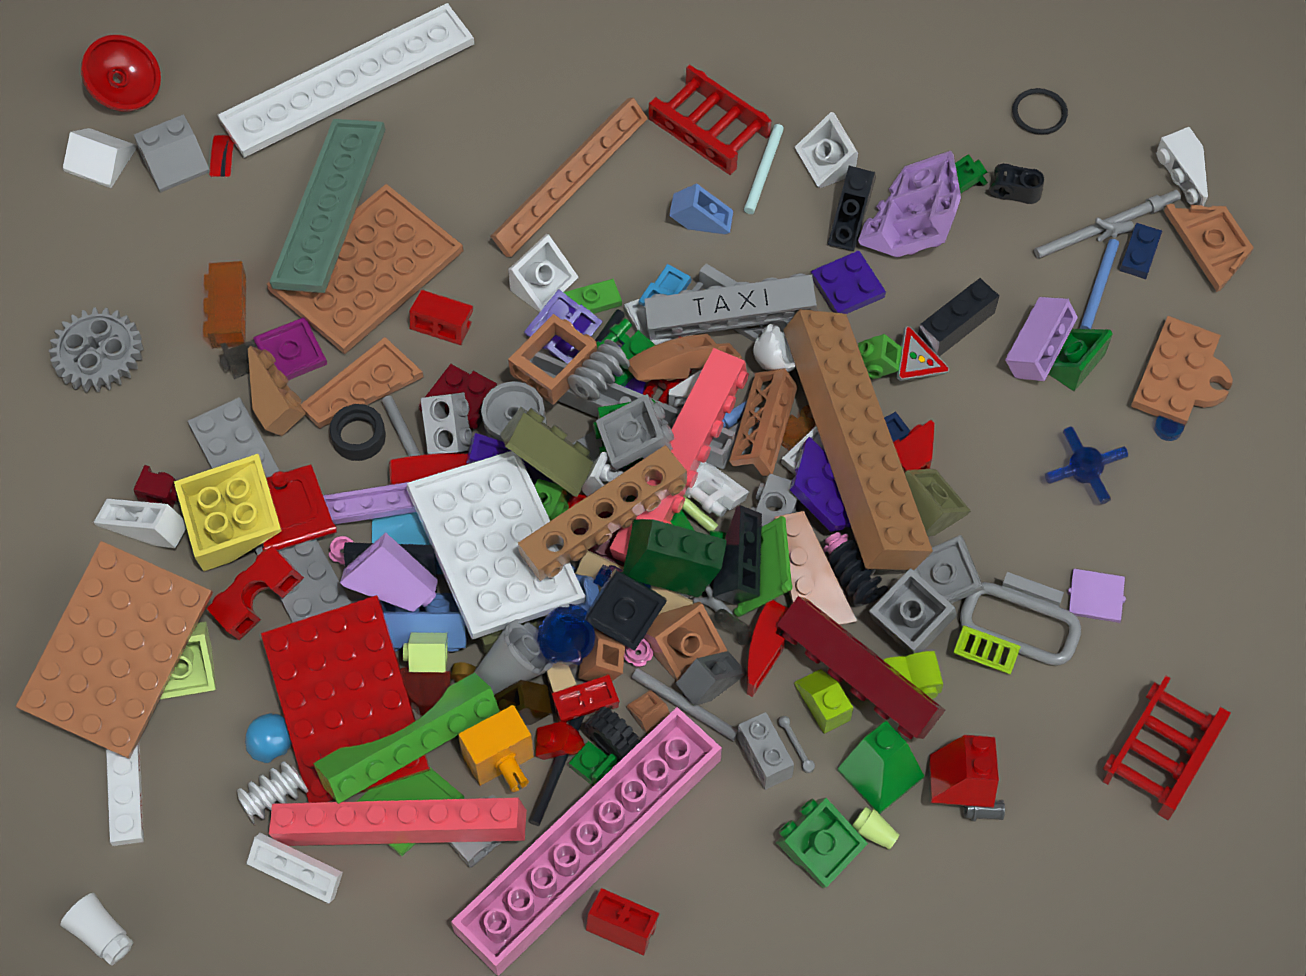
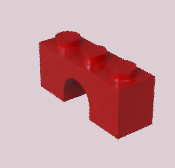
(235, 605)

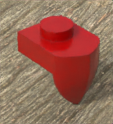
(557, 740)

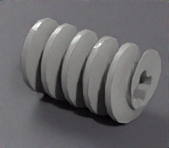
(598, 369)

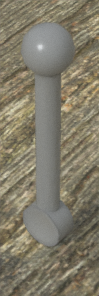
(808, 765)

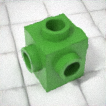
(880, 355)
(552, 497)

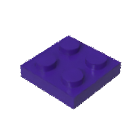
(848, 283)

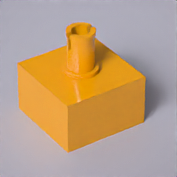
(498, 748)

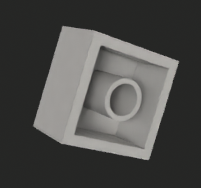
(913, 613)

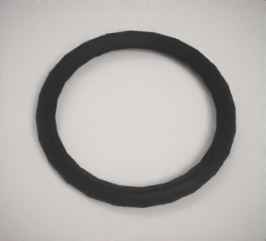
(1040, 91)

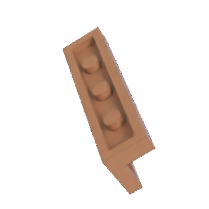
(771, 419)

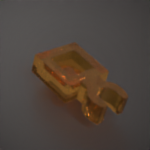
(797, 428)

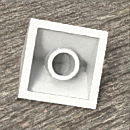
(827, 152)
(96, 156)
(541, 273)

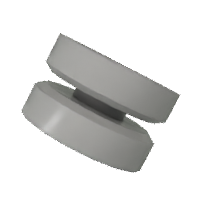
(504, 402)

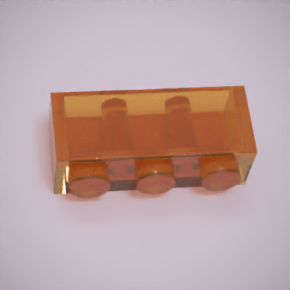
(225, 304)

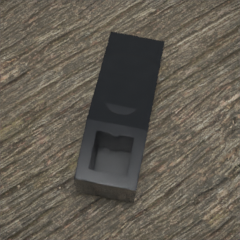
(852, 208)

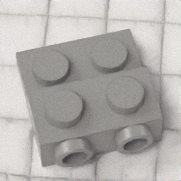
(634, 431)

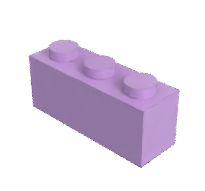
(1041, 338)

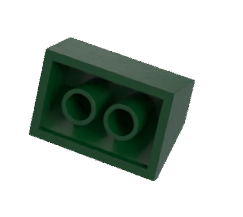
(673, 557)

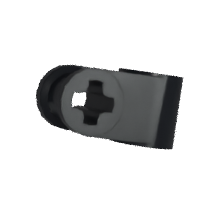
(1017, 184)

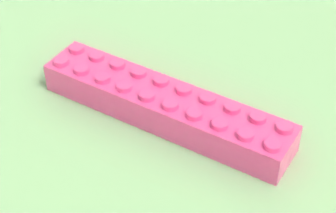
(586, 841)

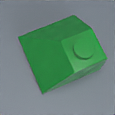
(881, 768)

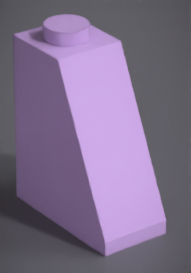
(390, 574)

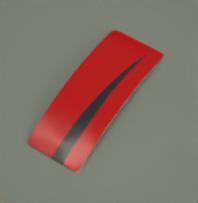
(221, 156)

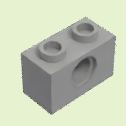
(777, 494)

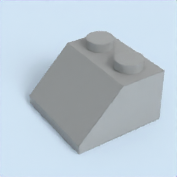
(171, 153)

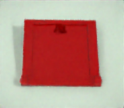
(299, 508)

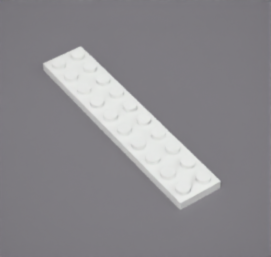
(345, 80)

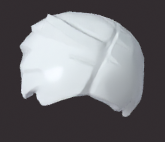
(772, 350)

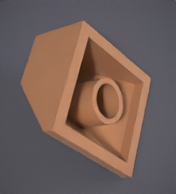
(682, 636)

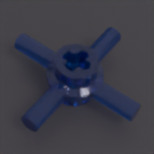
(1086, 465)

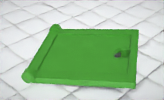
(774, 566)
(417, 787)

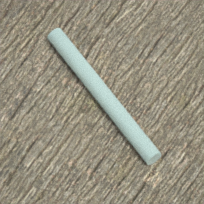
(763, 169)

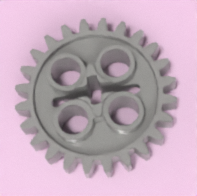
(96, 349)

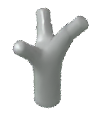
(1113, 229)
(712, 602)

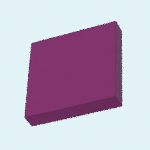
(293, 348)

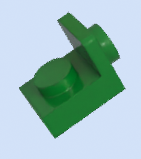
(970, 173)
(592, 763)

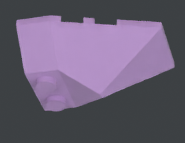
(917, 210)

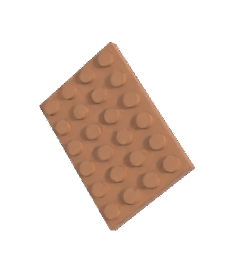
(381, 265)
(114, 649)

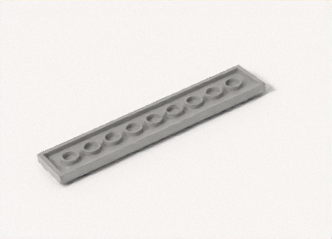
(231, 435)

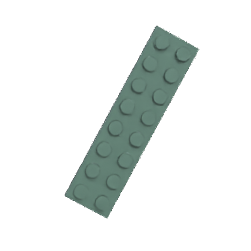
(328, 206)

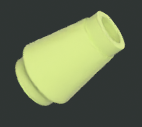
(875, 828)

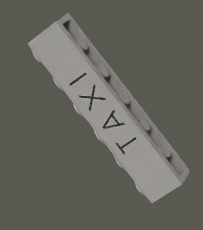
(729, 306)

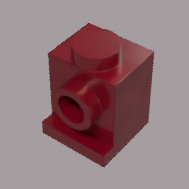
(156, 487)

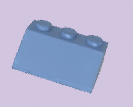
(437, 617)

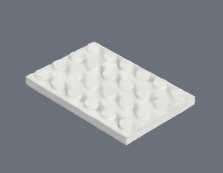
(475, 526)

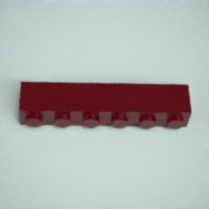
(861, 668)

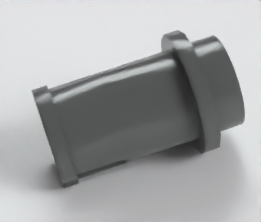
(975, 812)

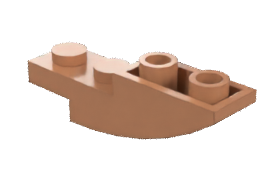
(675, 358)

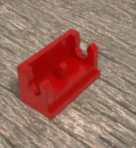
(440, 317)
(585, 698)
(622, 921)

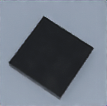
(625, 609)

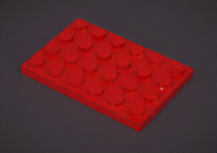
(339, 687)

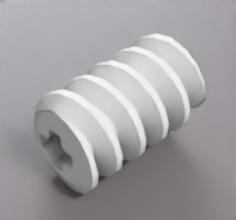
(271, 791)

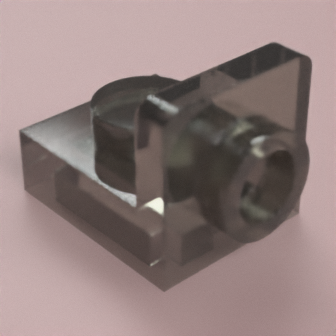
(236, 358)

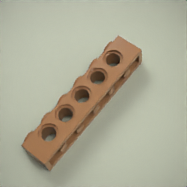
(659, 465)

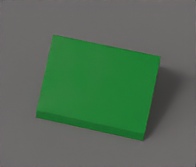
(1080, 355)

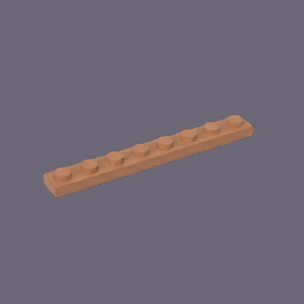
(569, 177)

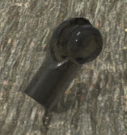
(735, 626)

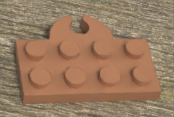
(1182, 373)

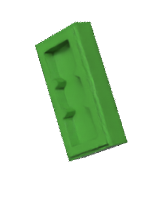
(597, 296)

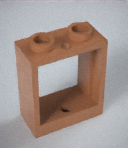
(526, 372)

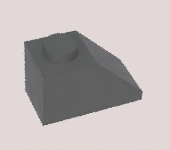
(710, 677)

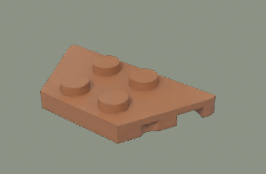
(1212, 240)

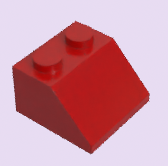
(965, 772)

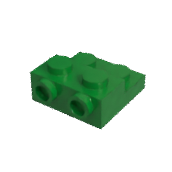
(821, 841)

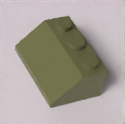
(548, 450)

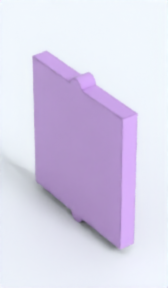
(1096, 595)

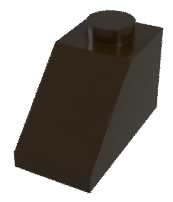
(529, 699)

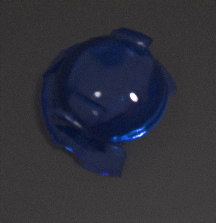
(566, 635)

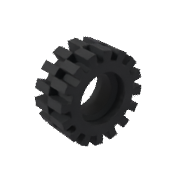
(611, 733)

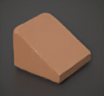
(648, 711)

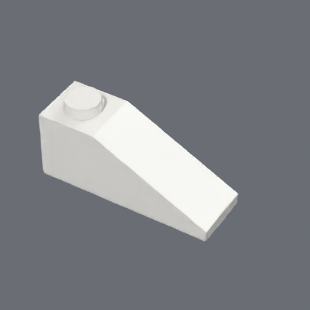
(142, 521)

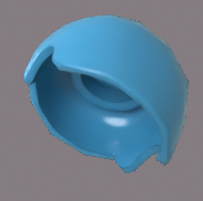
(267, 737)

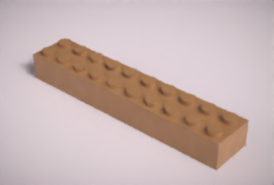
(857, 441)

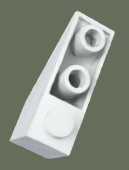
(1185, 161)

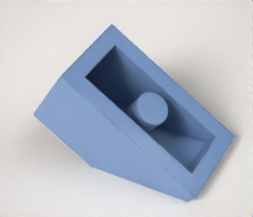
(701, 211)

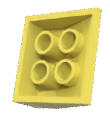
(227, 511)

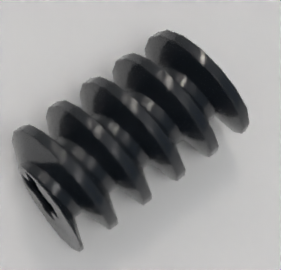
(854, 576)

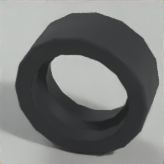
(354, 413)

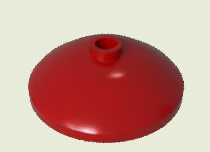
(130, 63)

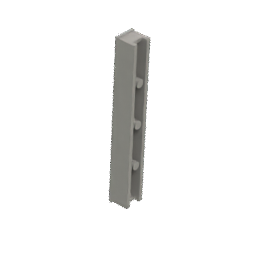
(616, 394)

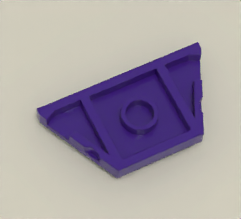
(817, 487)

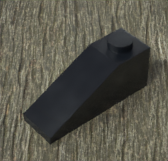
(741, 562)

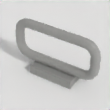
(1034, 597)

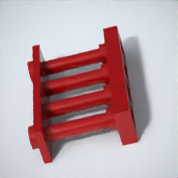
(705, 141)
(1181, 772)

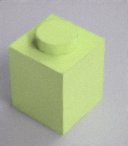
(426, 652)

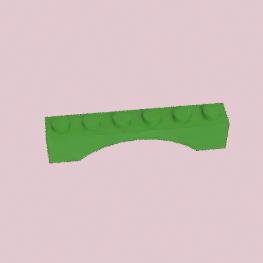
(360, 766)

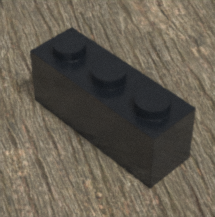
(959, 317)

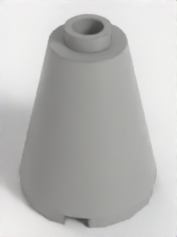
(513, 657)

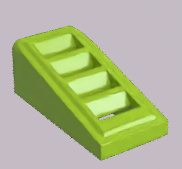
(962, 642)

